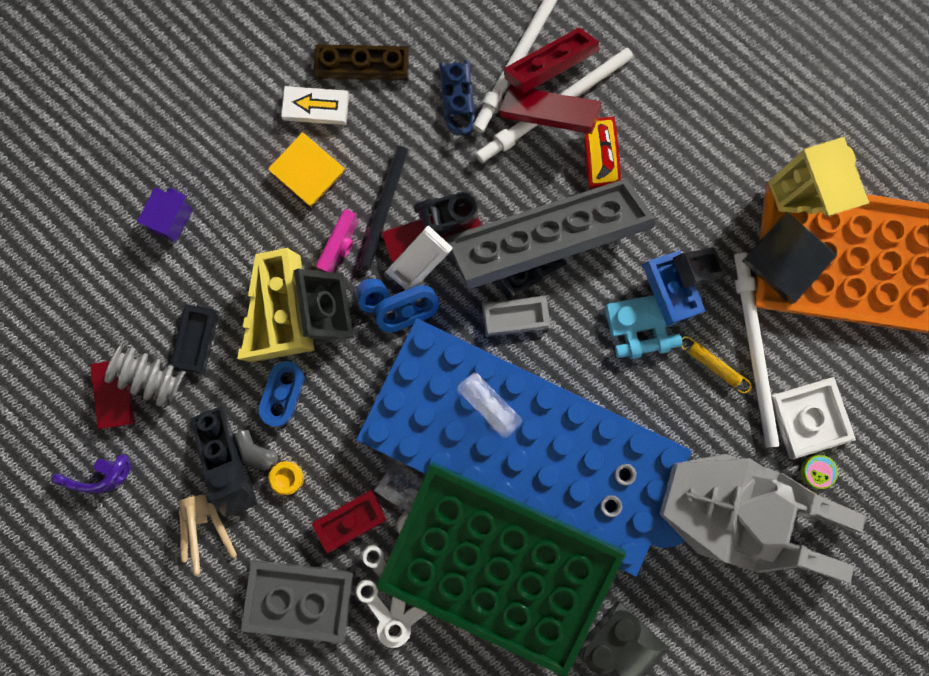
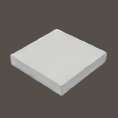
(812, 418)

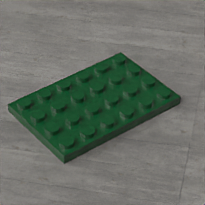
(500, 569)

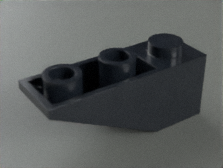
(224, 472)

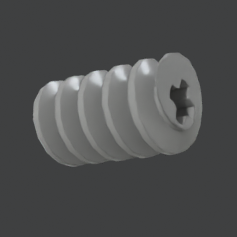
(143, 376)

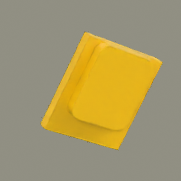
(306, 169)

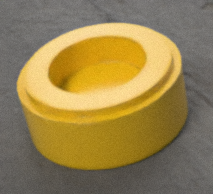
(286, 478)

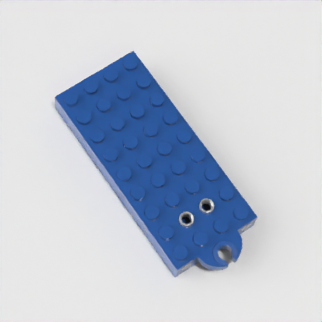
(560, 459)

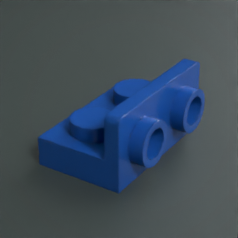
(672, 298)

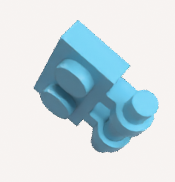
(637, 316)

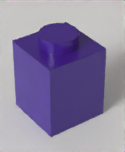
(165, 213)

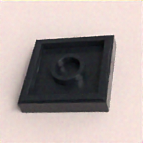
(789, 258)

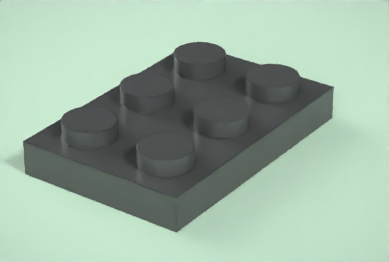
(297, 601)

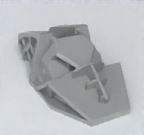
(747, 515)

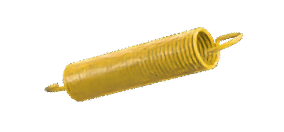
(716, 365)

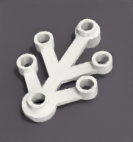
(396, 615)

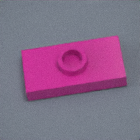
(339, 243)

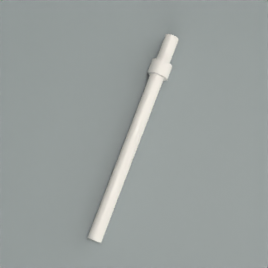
(493, 99)
(506, 138)
(746, 286)

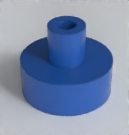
(370, 293)

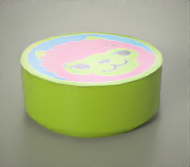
(819, 471)

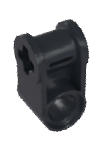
(444, 213)

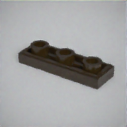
(380, 62)

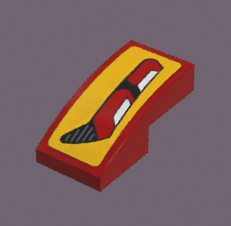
(602, 154)

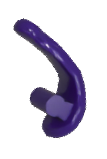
(115, 473)

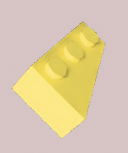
(819, 181)
(272, 315)

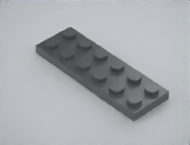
(549, 233)

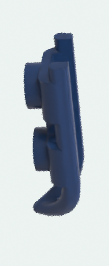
(458, 103)

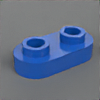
(406, 308)
(278, 393)

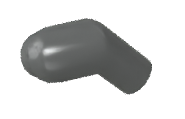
(252, 455)

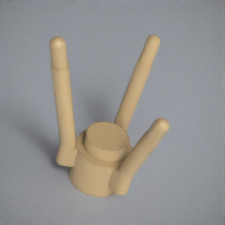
(194, 512)

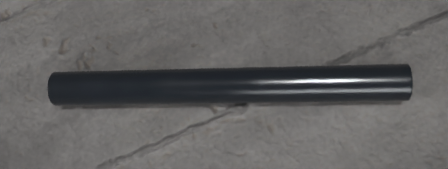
(383, 207)

